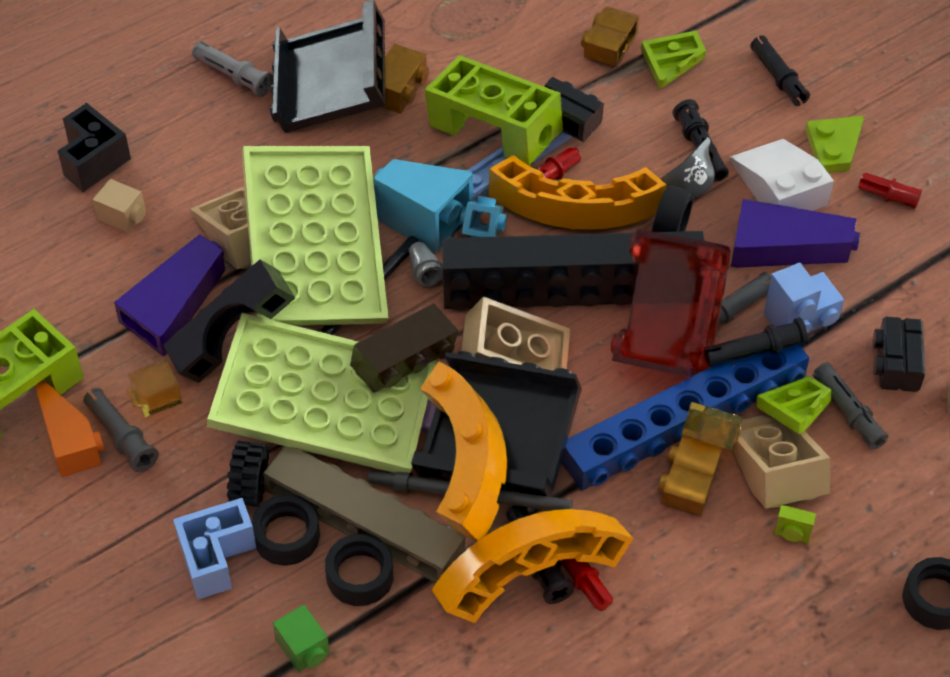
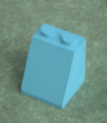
(422, 200)

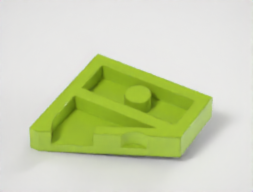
(672, 55)
(834, 141)
(796, 403)

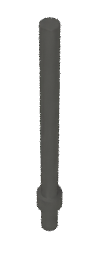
(406, 482)

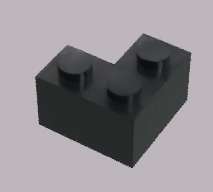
(93, 147)

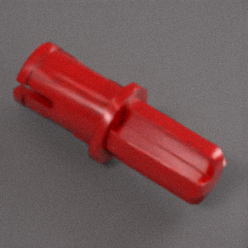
(557, 166)
(890, 189)
(587, 580)

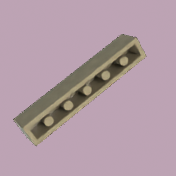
(359, 509)

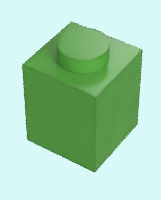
(301, 638)

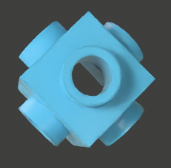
(471, 218)

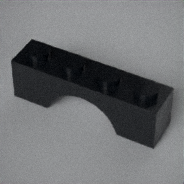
(198, 345)

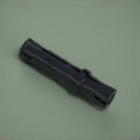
(785, 78)

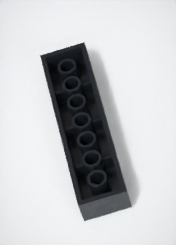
(541, 270)

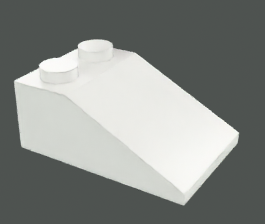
(784, 176)

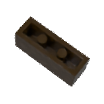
(403, 348)

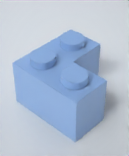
(797, 294)
(211, 537)

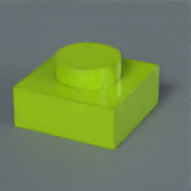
(794, 524)

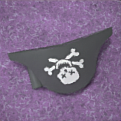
(694, 173)

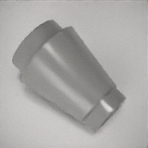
(425, 265)

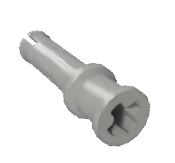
(242, 72)

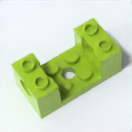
(522, 109)
(34, 354)

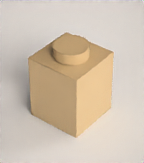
(119, 205)

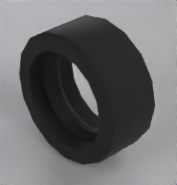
(673, 210)
(280, 507)
(356, 546)
(917, 607)

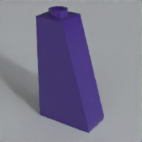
(790, 236)
(171, 293)

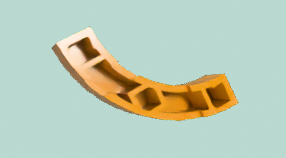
(575, 202)
(480, 453)
(523, 549)

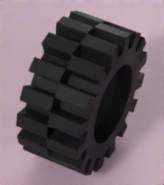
(246, 472)

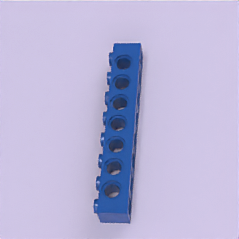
(733, 382)

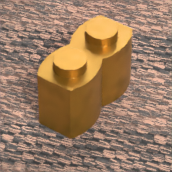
(610, 36)
(690, 475)

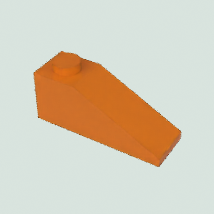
(69, 432)

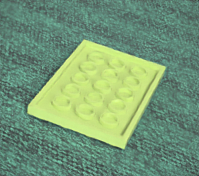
(319, 227)
(304, 395)

